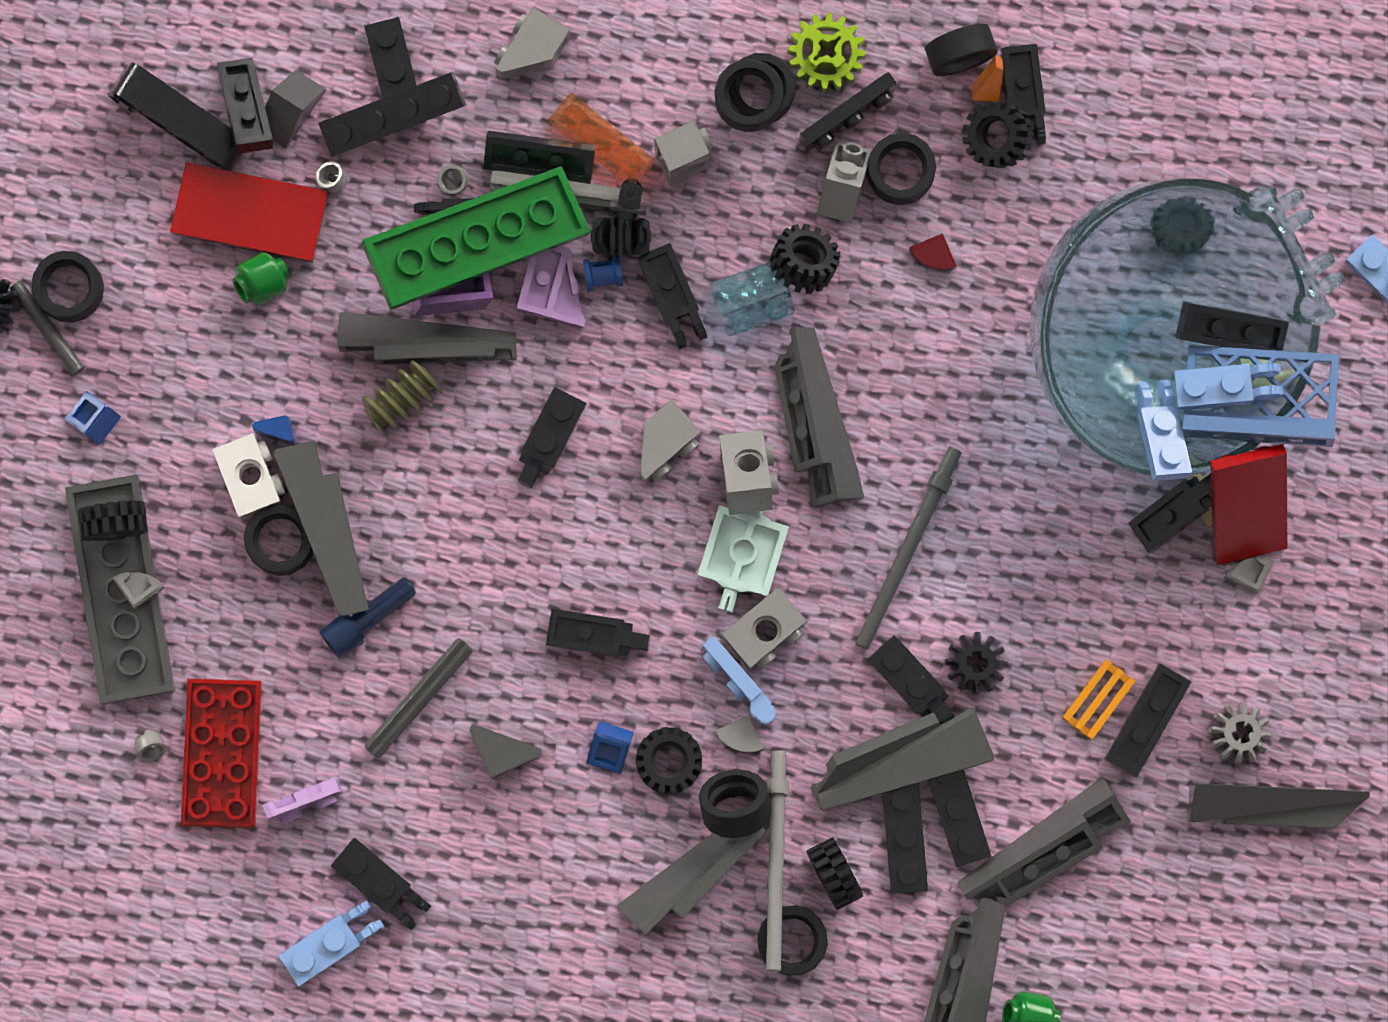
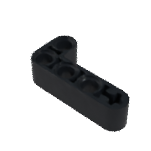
(175, 115)

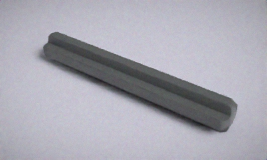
(418, 698)

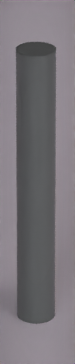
(47, 328)

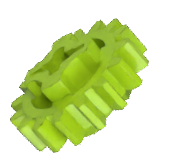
(837, 65)

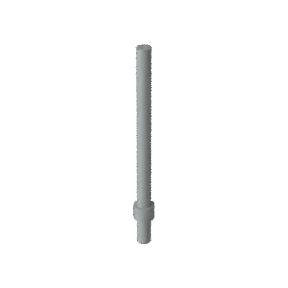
(778, 789)

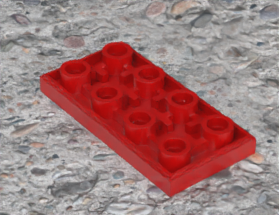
(249, 212)
(1249, 504)
(221, 753)

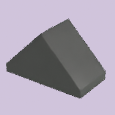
(291, 105)
(501, 752)

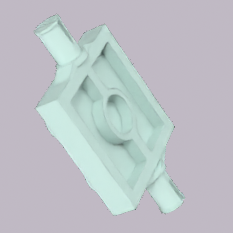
(742, 554)

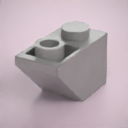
(535, 46)
(843, 181)
(664, 438)

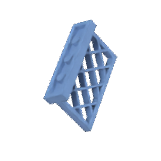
(1267, 427)

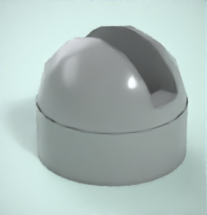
(335, 170)
(450, 186)
(154, 741)

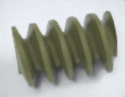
(400, 397)

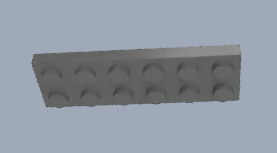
(125, 641)

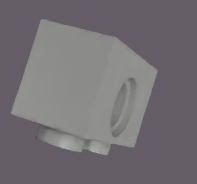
(683, 152)
(747, 473)
(775, 610)

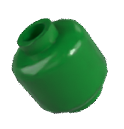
(261, 279)
(1030, 1008)

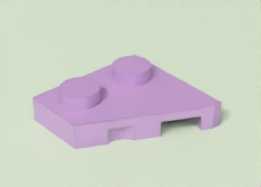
(551, 288)
(290, 808)

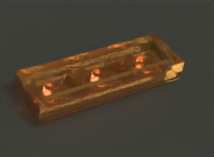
(612, 147)

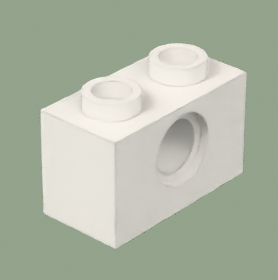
(234, 460)

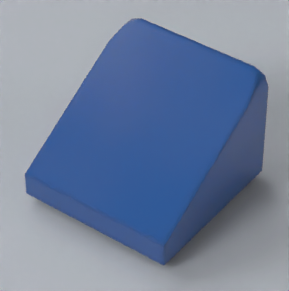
(92, 417)
(276, 428)
(609, 747)

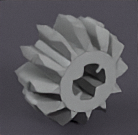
(1228, 727)

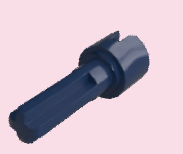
(347, 632)

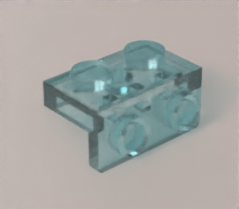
(751, 299)

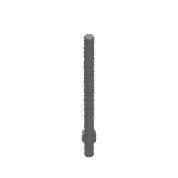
(938, 484)

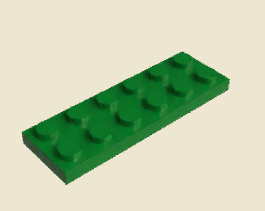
(475, 237)

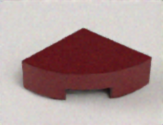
(934, 254)

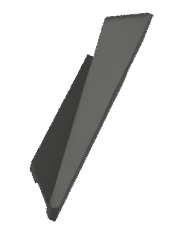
(421, 341)
(815, 422)
(325, 523)
(903, 758)
(1272, 805)
(1048, 847)
(686, 879)
(968, 966)

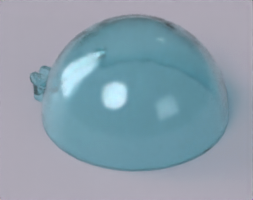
(1117, 291)

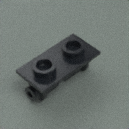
(629, 200)

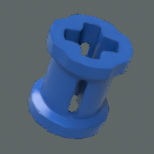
(603, 273)

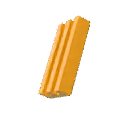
(1080, 724)

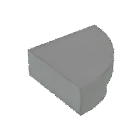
(1251, 573)
(138, 587)
(740, 736)

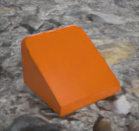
(988, 84)

